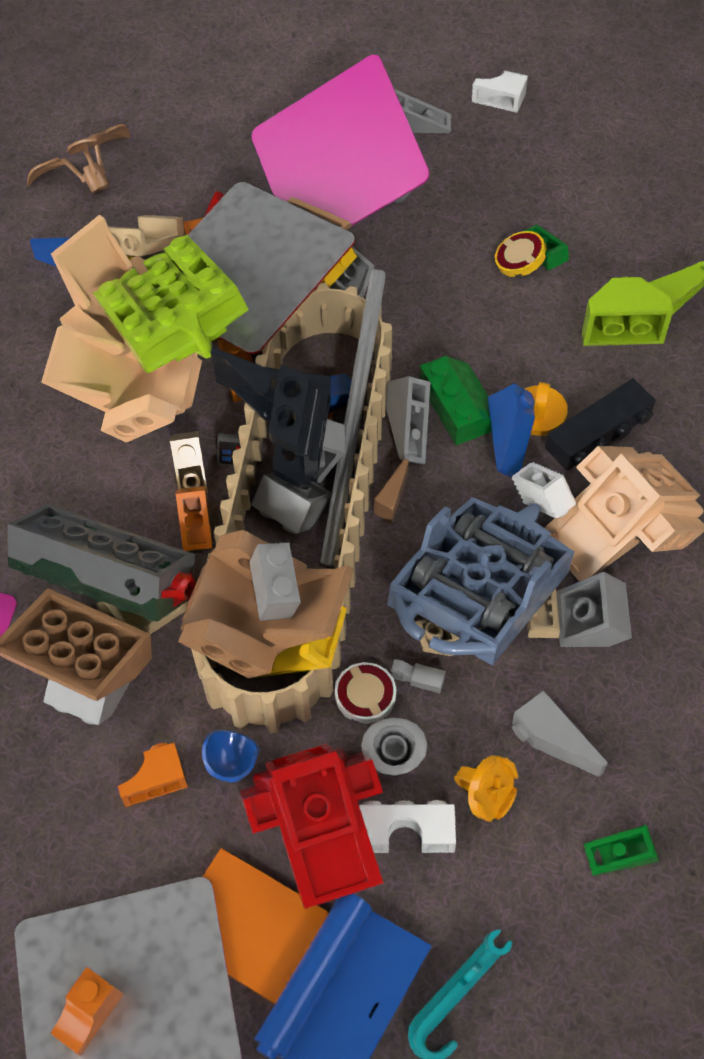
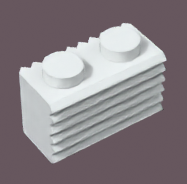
(545, 489)

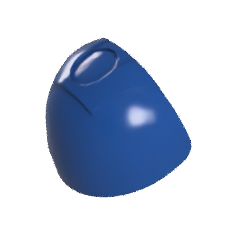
(229, 755)

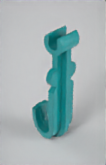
(450, 995)

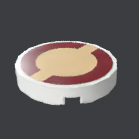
(365, 692)

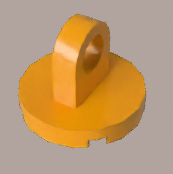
(549, 409)
(489, 787)

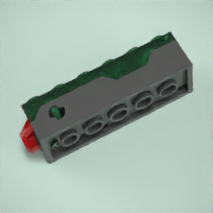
(101, 561)

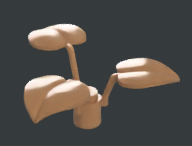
(93, 174)

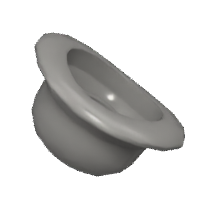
(394, 745)

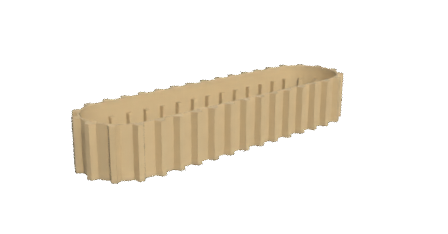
(322, 312)

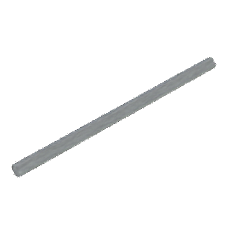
(353, 417)

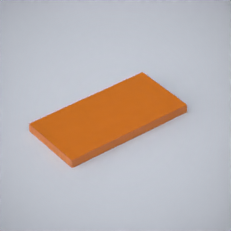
(260, 925)

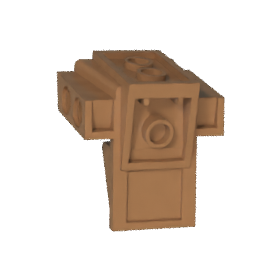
(224, 611)

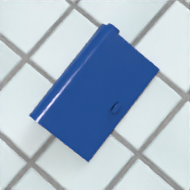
(341, 978)

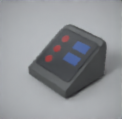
(226, 445)

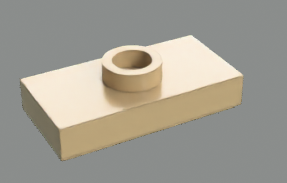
(546, 620)

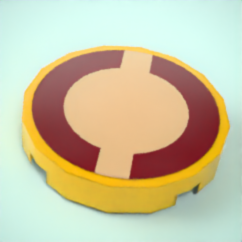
(520, 253)

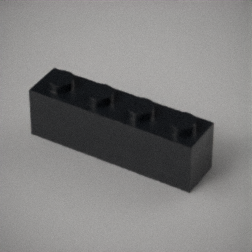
(600, 424)

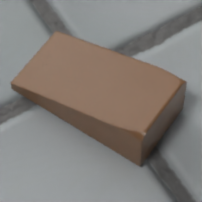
(389, 496)

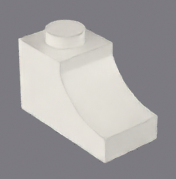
(501, 92)

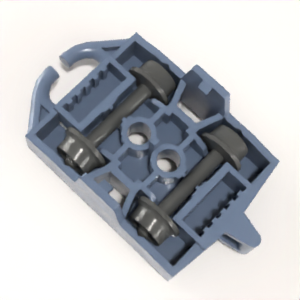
(478, 572)

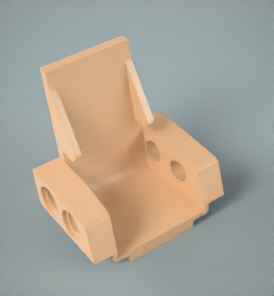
(84, 265)
(117, 383)
(625, 500)

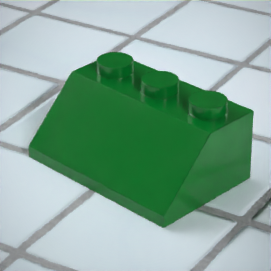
(457, 398)

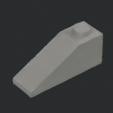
(423, 116)
(408, 416)
(553, 733)

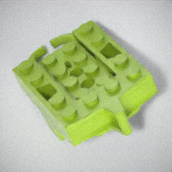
(172, 306)

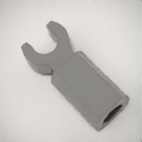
(419, 675)

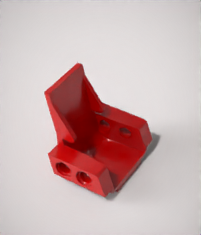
(319, 817)

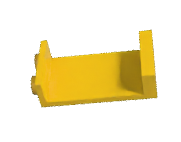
(310, 655)

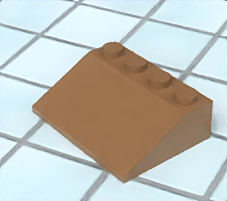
(76, 645)

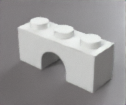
(432, 822)

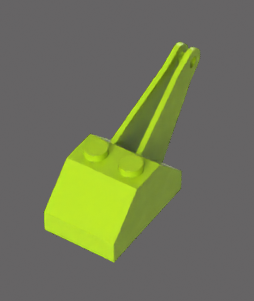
(638, 310)

